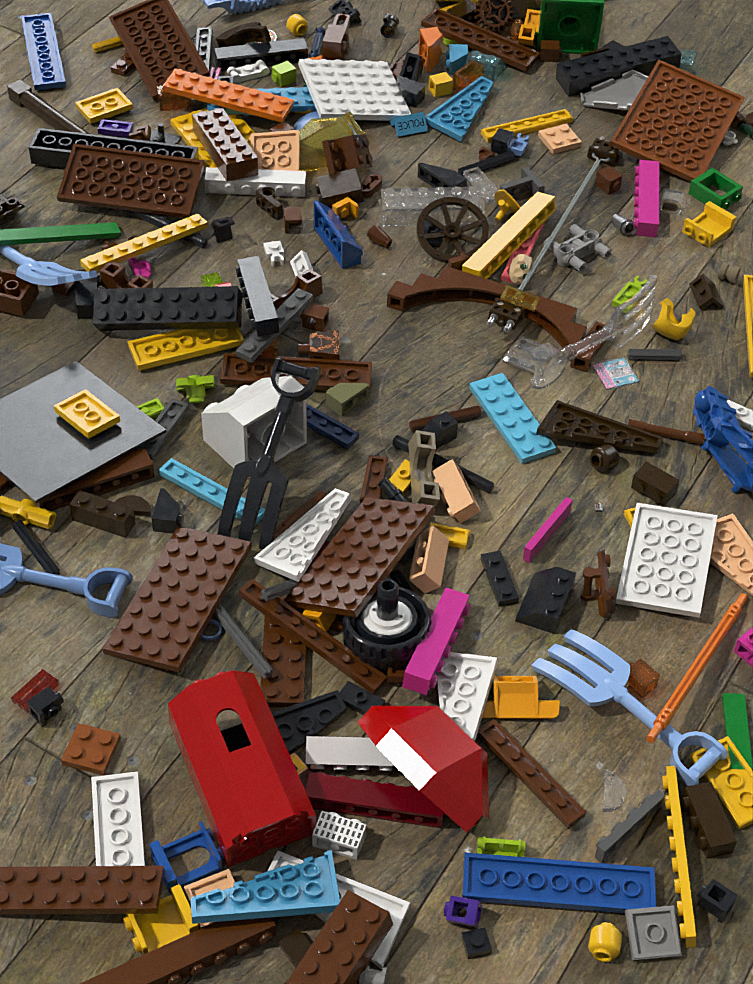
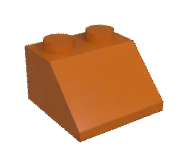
(430, 46)

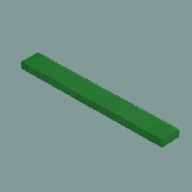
(59, 233)

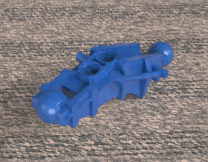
(720, 428)

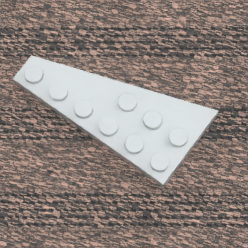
(395, 906)

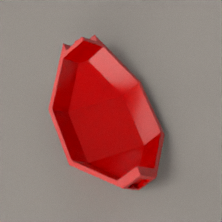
(434, 758)

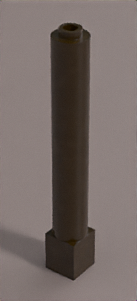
(23, 96)

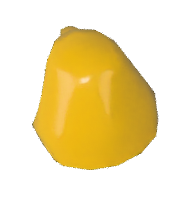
(668, 324)

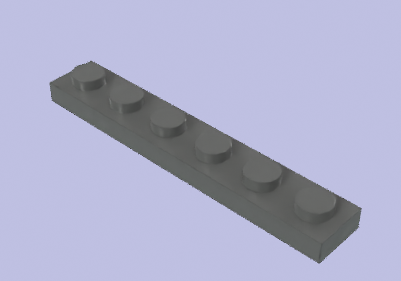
(286, 314)

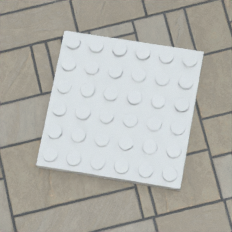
(354, 87)

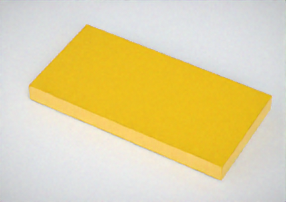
(732, 786)

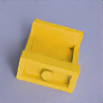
(710, 225)
(159, 929)

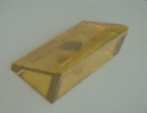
(519, 298)

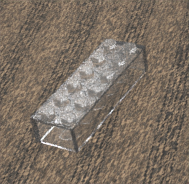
(404, 205)

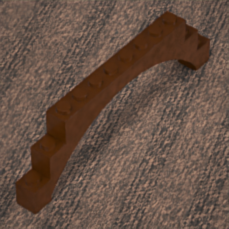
(457, 285)

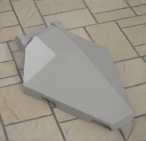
(615, 93)

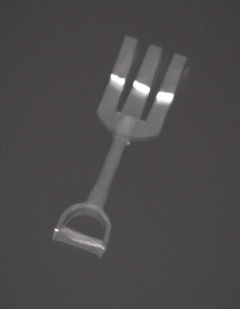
(623, 326)

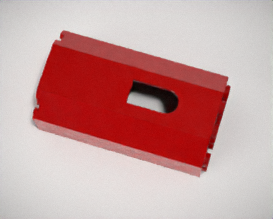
(250, 793)

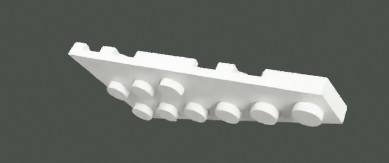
(299, 544)
(465, 688)

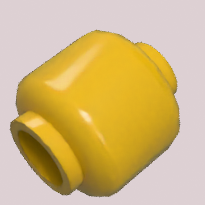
(297, 25)
(605, 942)

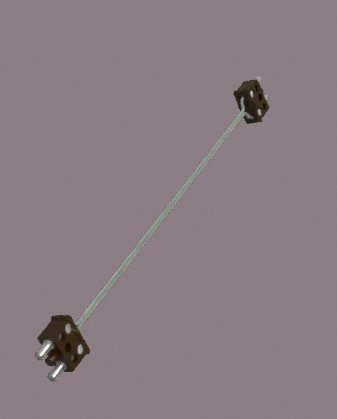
(509, 314)

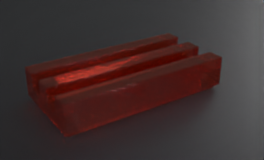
(50, 681)

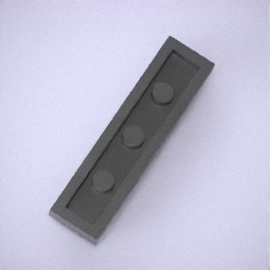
(169, 419)
(633, 822)

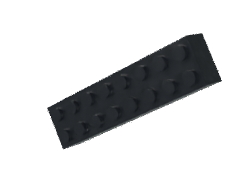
(584, 72)
(168, 308)

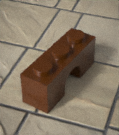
(114, 277)

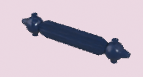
(316, 47)

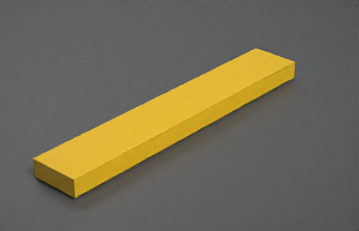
(530, 124)

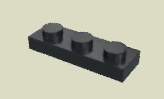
(499, 578)

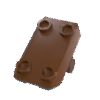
(603, 592)

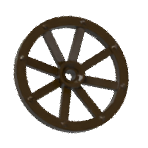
(451, 227)

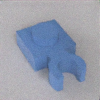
(518, 145)

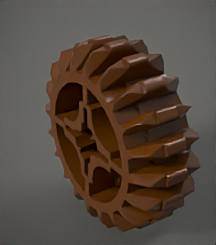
(490, 6)

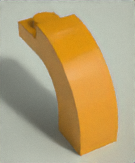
(529, 30)

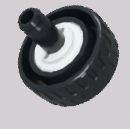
(387, 627)

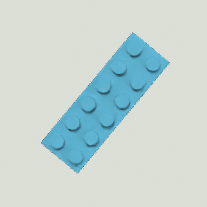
(512, 418)

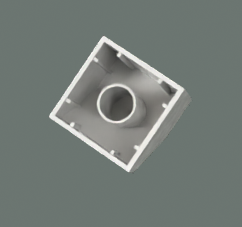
(243, 422)

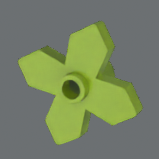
(195, 387)

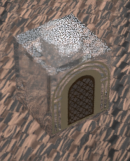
(673, 202)

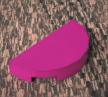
(140, 267)

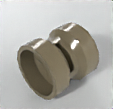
(729, 273)

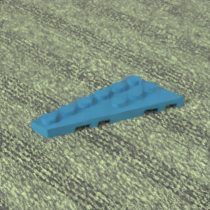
(459, 112)
(276, 893)

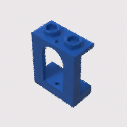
(202, 838)

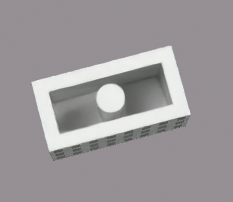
(339, 834)

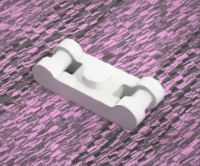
(248, 72)

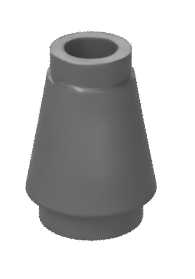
(623, 224)

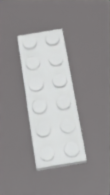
(118, 820)

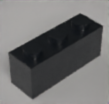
(85, 295)

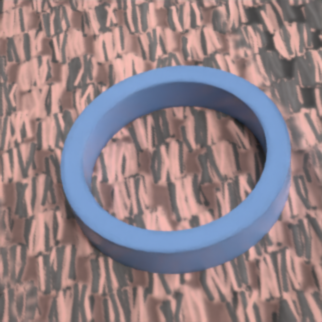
(211, 638)

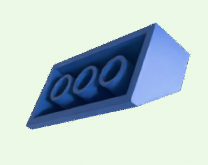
(336, 236)

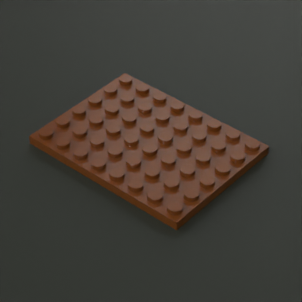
(677, 121)

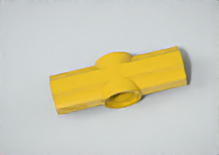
(27, 512)

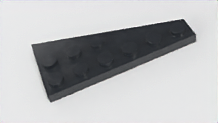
(294, 722)

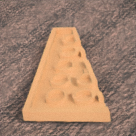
(733, 552)

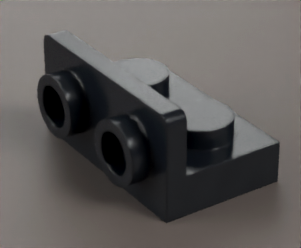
(344, 7)

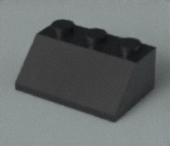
(546, 599)

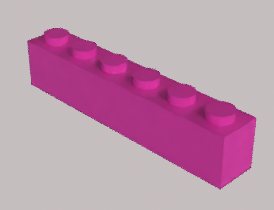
(646, 198)
(430, 653)

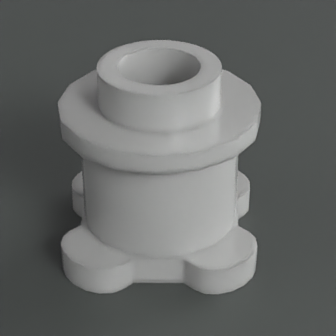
(373, 976)

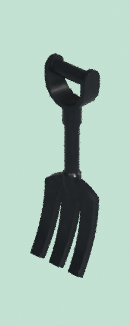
(263, 470)

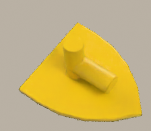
(506, 203)

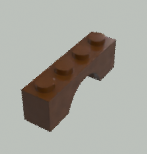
(307, 281)

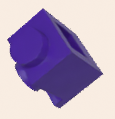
(456, 904)

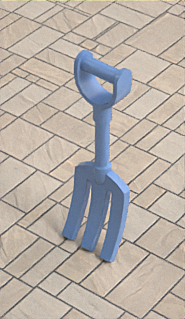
(13, 571)

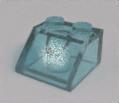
(492, 64)

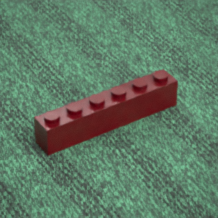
(372, 800)

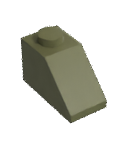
(346, 396)

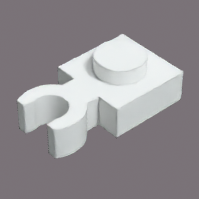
(274, 251)

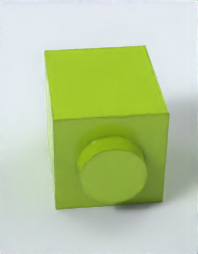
(283, 74)

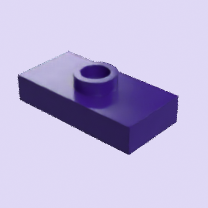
(115, 128)

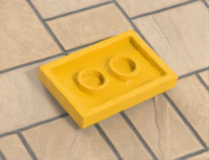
(104, 105)
(87, 413)

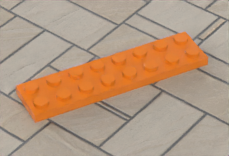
(228, 95)

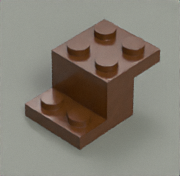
(347, 153)

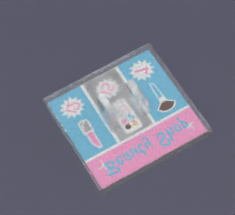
(615, 373)

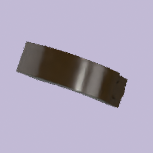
(244, 34)

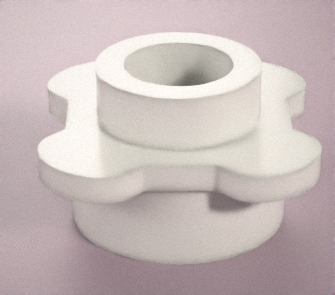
(729, 138)

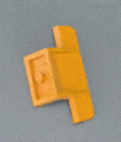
(518, 699)

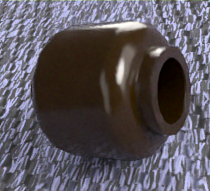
(604, 458)

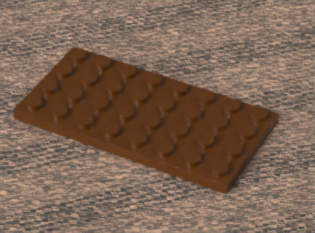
(157, 42)
(131, 181)
(360, 556)
(177, 599)

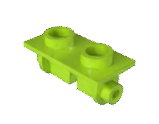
(500, 846)

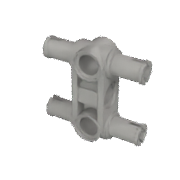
(578, 247)

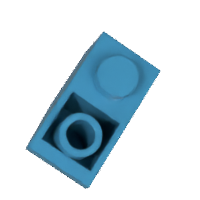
(456, 57)

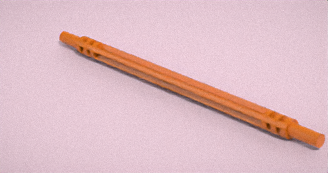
(696, 668)

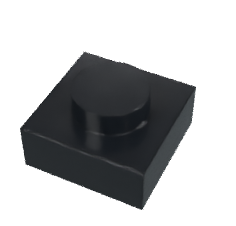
(476, 943)

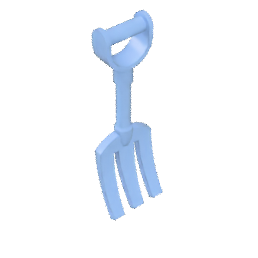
(43, 272)
(612, 687)

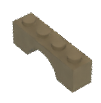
(421, 455)

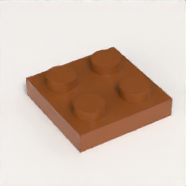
(90, 749)

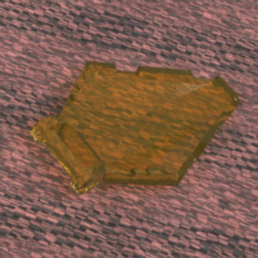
(319, 130)

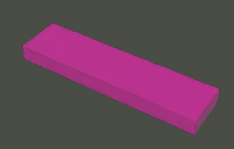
(547, 529)

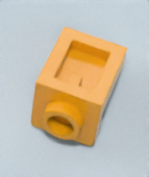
(346, 207)

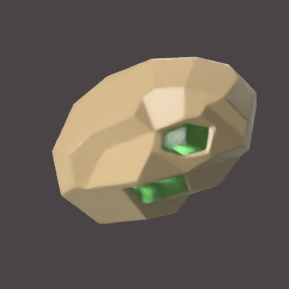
(519, 268)

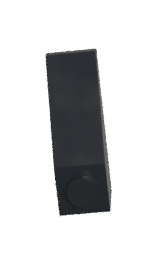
(440, 177)

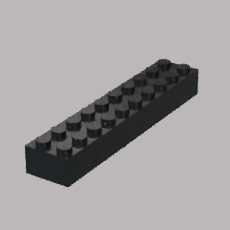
(54, 146)

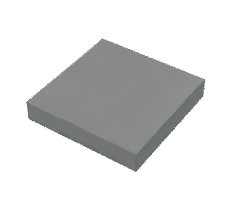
(653, 933)

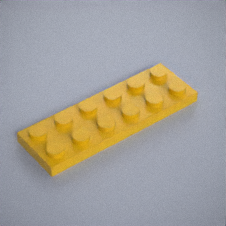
(181, 345)

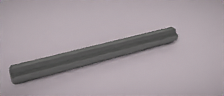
(243, 642)

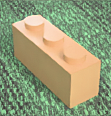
(455, 491)
(429, 559)

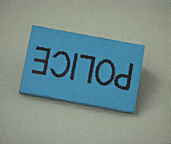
(409, 124)

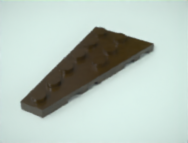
(585, 426)

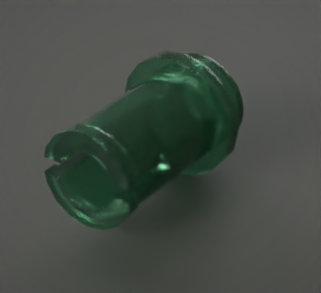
(747, 129)

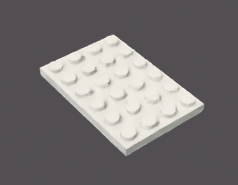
(667, 560)

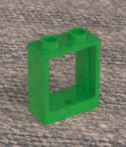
(700, 191)

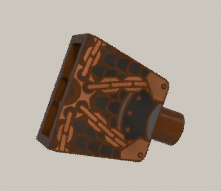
(322, 345)

